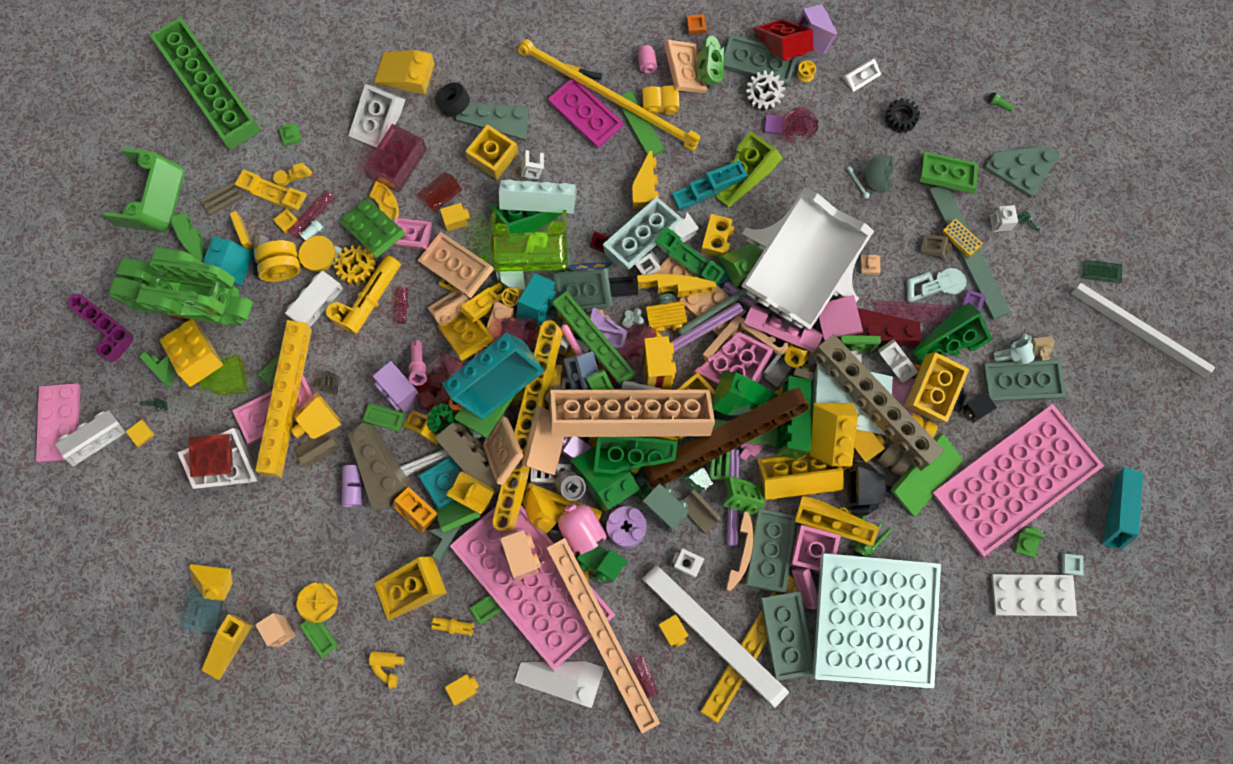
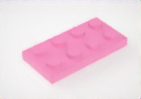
(253, 414)
(56, 417)

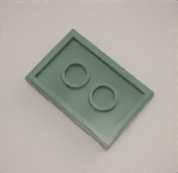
(586, 287)

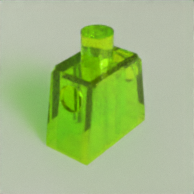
(228, 379)

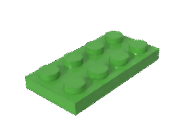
(372, 227)

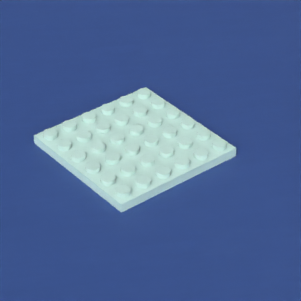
(877, 621)

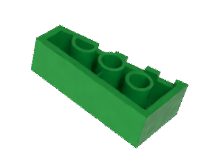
(795, 435)

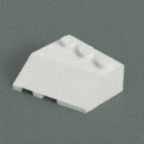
(243, 465)

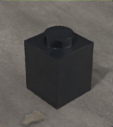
(979, 407)

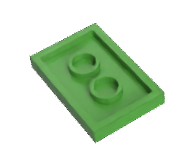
(949, 172)

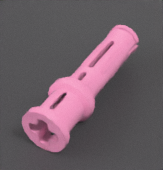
(417, 366)

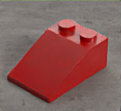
(786, 38)

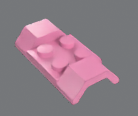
(759, 318)

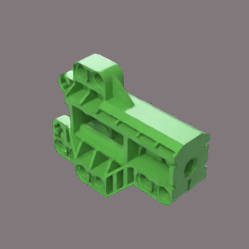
(179, 287)

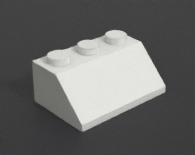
(89, 438)

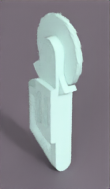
(949, 281)

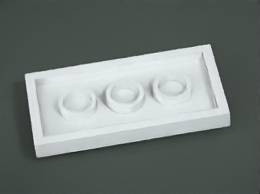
(1033, 595)

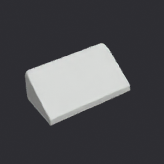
(861, 74)

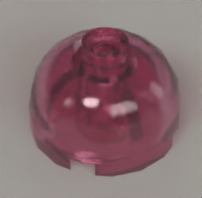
(801, 121)

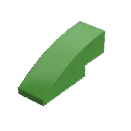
(189, 236)

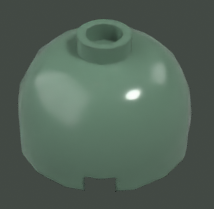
(879, 173)

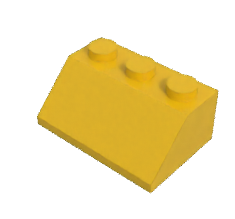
(833, 433)

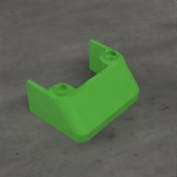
(159, 195)

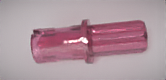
(401, 304)
(645, 677)

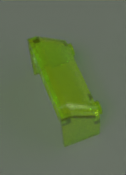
(529, 250)

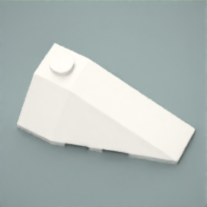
(570, 680)

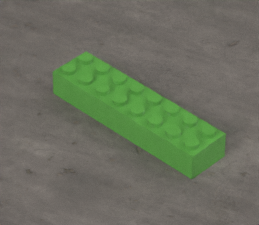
(205, 83)

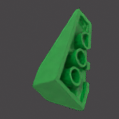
(628, 453)

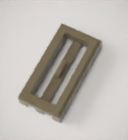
(205, 200)

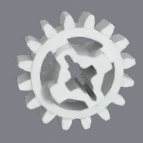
(772, 92)

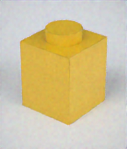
(455, 216)
(673, 631)
(462, 689)

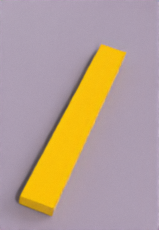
(730, 679)

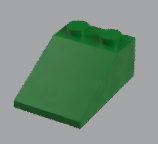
(604, 487)

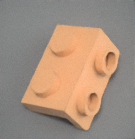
(448, 307)

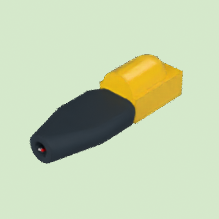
(586, 72)

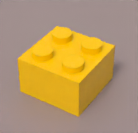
(492, 152)

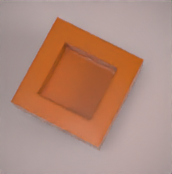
(696, 24)

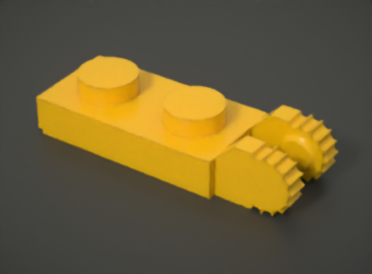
(482, 303)

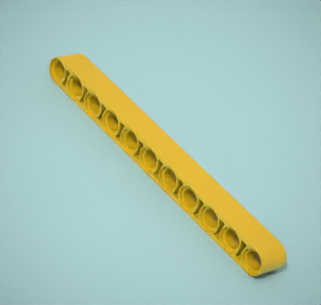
(525, 416)

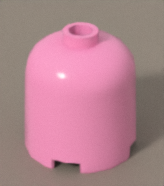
(580, 528)

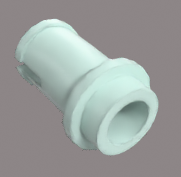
(312, 230)

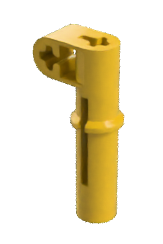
(367, 299)

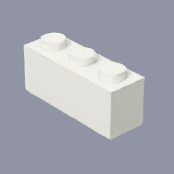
(314, 299)

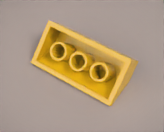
(795, 477)

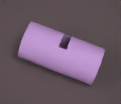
(351, 486)

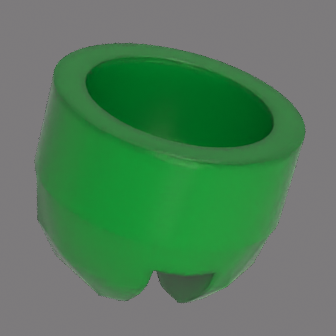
(647, 491)

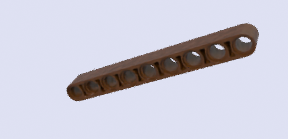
(729, 436)

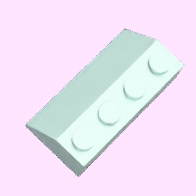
(537, 196)
(639, 234)

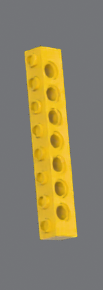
(284, 399)

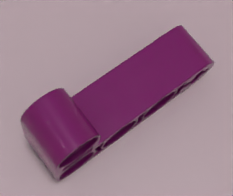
(100, 322)

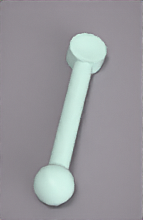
(865, 194)

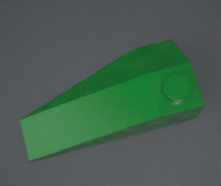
(523, 221)
(960, 330)
(739, 394)

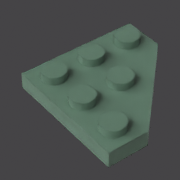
(1023, 167)

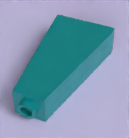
(1124, 509)

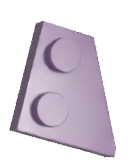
(615, 334)

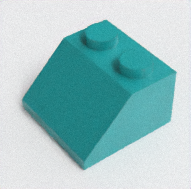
(229, 257)

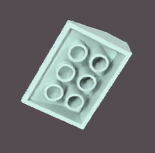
(829, 391)

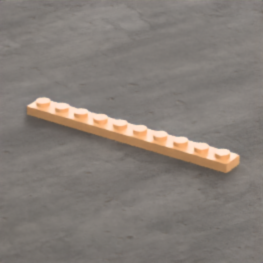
(603, 635)

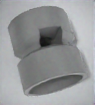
(570, 485)

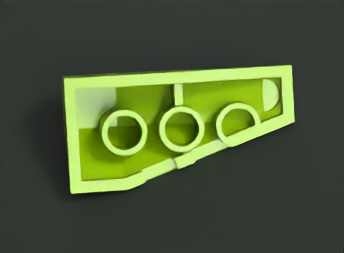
(758, 161)

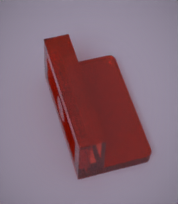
(440, 191)

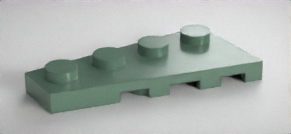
(507, 120)

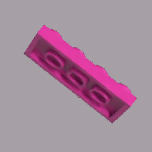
(585, 112)

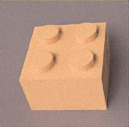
(520, 556)

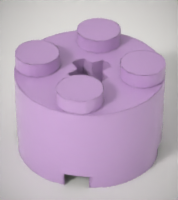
(633, 518)

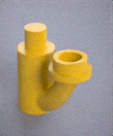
(385, 659)

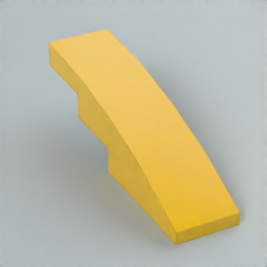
(681, 284)

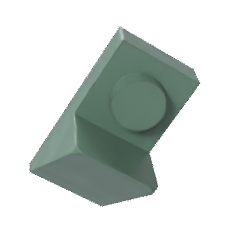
(441, 548)

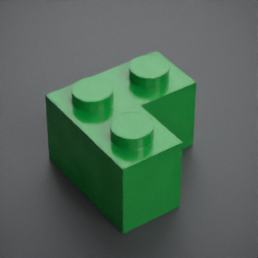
(601, 564)

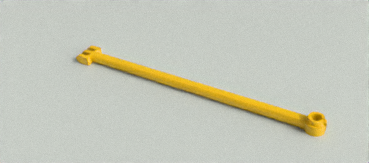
(690, 139)

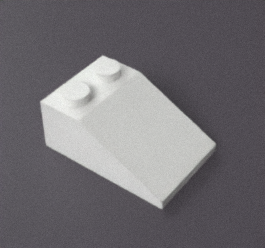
(375, 115)

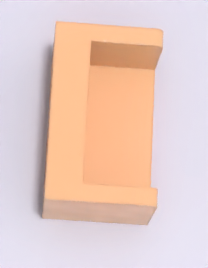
(275, 630)

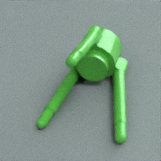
(866, 550)

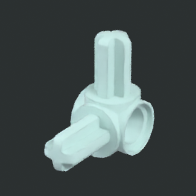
(1020, 351)

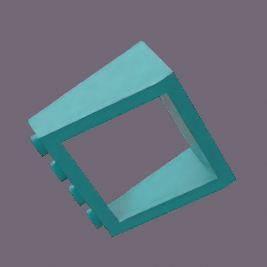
(494, 376)

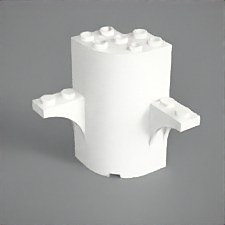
(806, 259)

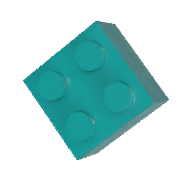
(537, 299)

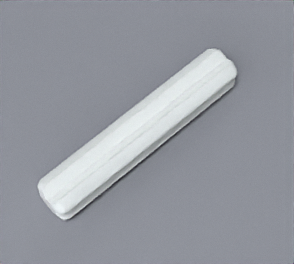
(424, 462)

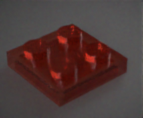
(210, 455)

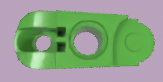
(710, 62)

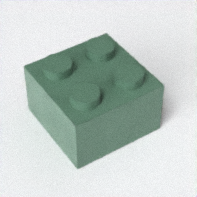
(665, 507)

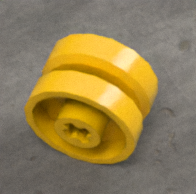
(277, 261)

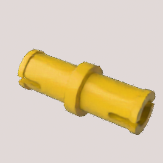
(452, 626)

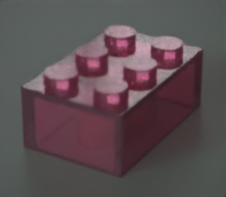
(395, 158)

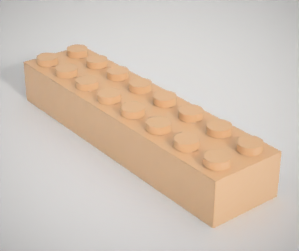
(630, 413)

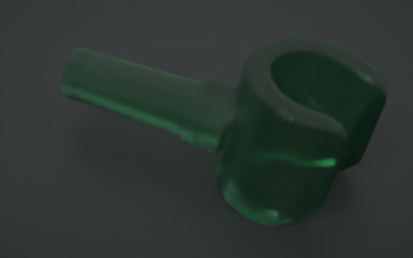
(1025, 217)
(158, 403)

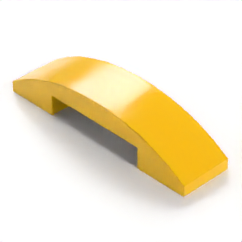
(269, 191)

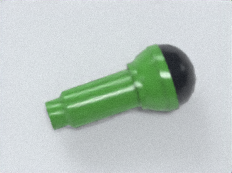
(995, 99)

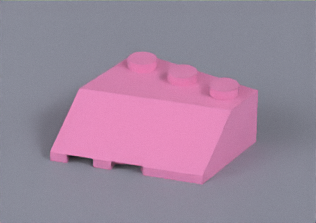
(738, 355)

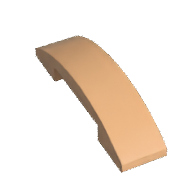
(745, 529)

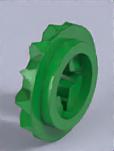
(434, 421)

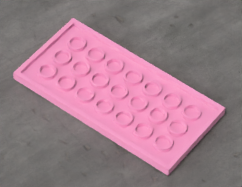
(1017, 480)
(535, 604)

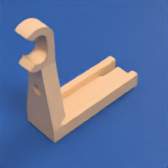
(737, 325)

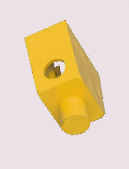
(315, 418)

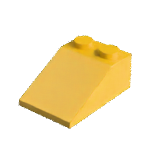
(405, 70)
(410, 587)

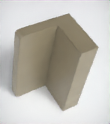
(317, 449)
(701, 512)

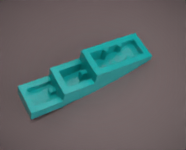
(709, 186)

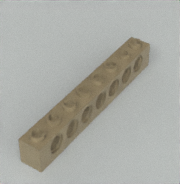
(887, 404)

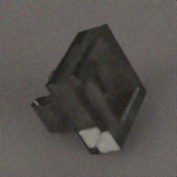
(328, 382)

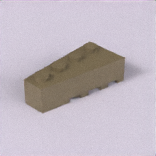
(468, 454)
(378, 467)

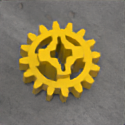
(358, 272)

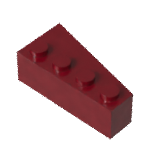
(888, 327)

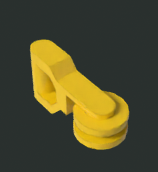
(296, 172)

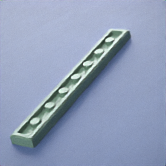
(975, 263)

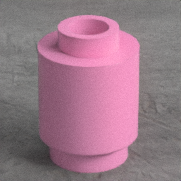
(647, 59)

